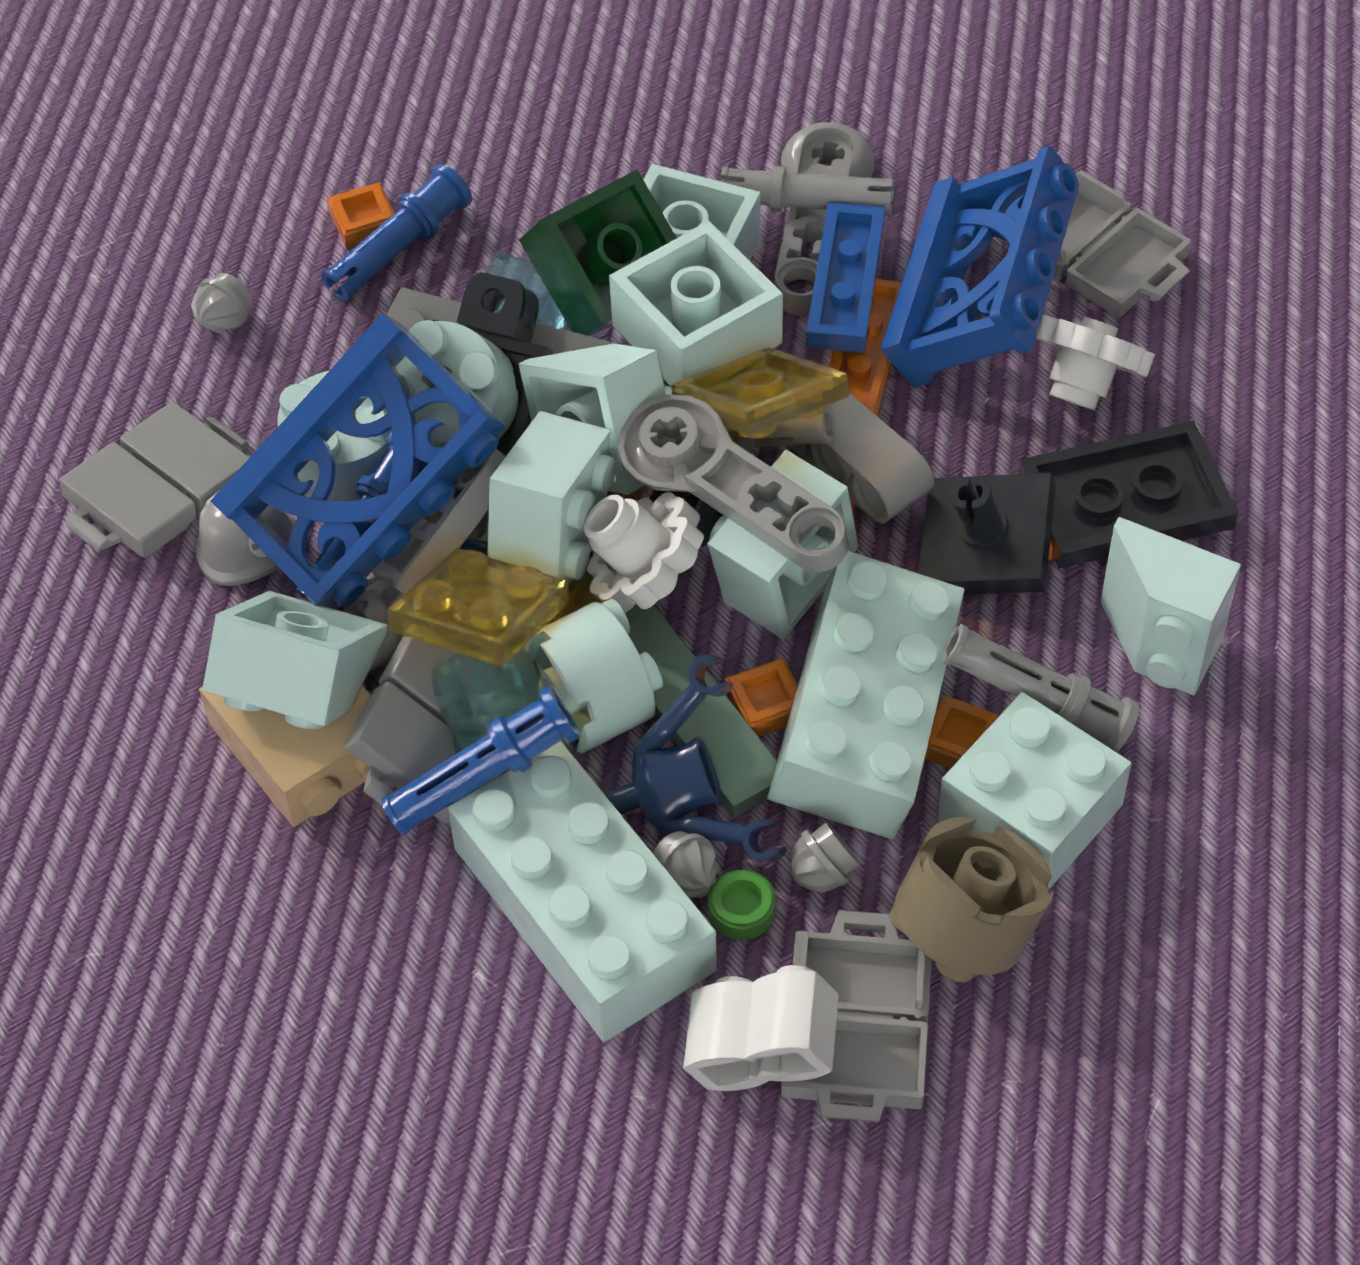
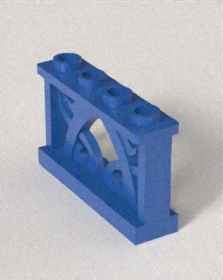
(936, 308)
(273, 469)

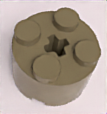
(972, 898)

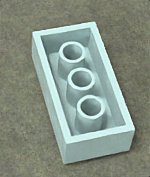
(867, 696)
(583, 891)

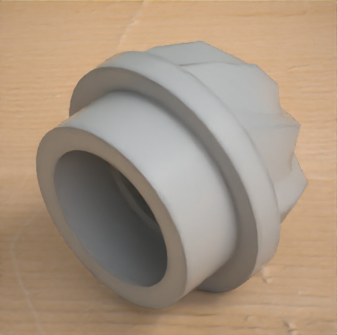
(221, 303)
(822, 860)
(689, 862)

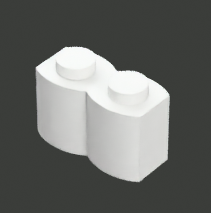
(761, 1030)

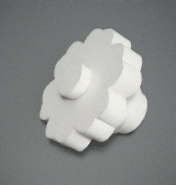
(1089, 358)
(640, 547)

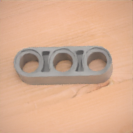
(872, 461)

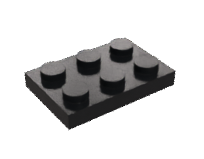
(1147, 477)

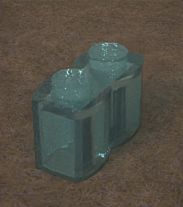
(478, 691)

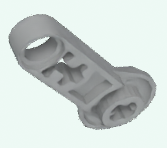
(806, 154)
(726, 478)
(431, 542)

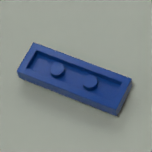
(845, 278)

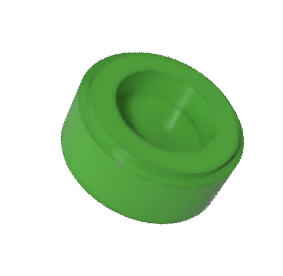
(741, 904)

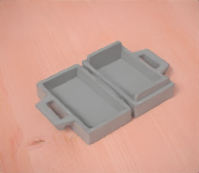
(1118, 253)
(152, 481)
(402, 724)
(878, 1021)

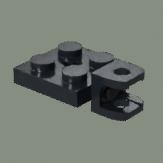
(508, 329)

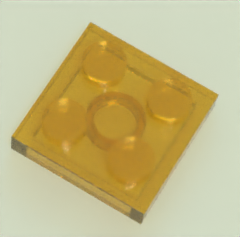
(765, 390)
(479, 606)

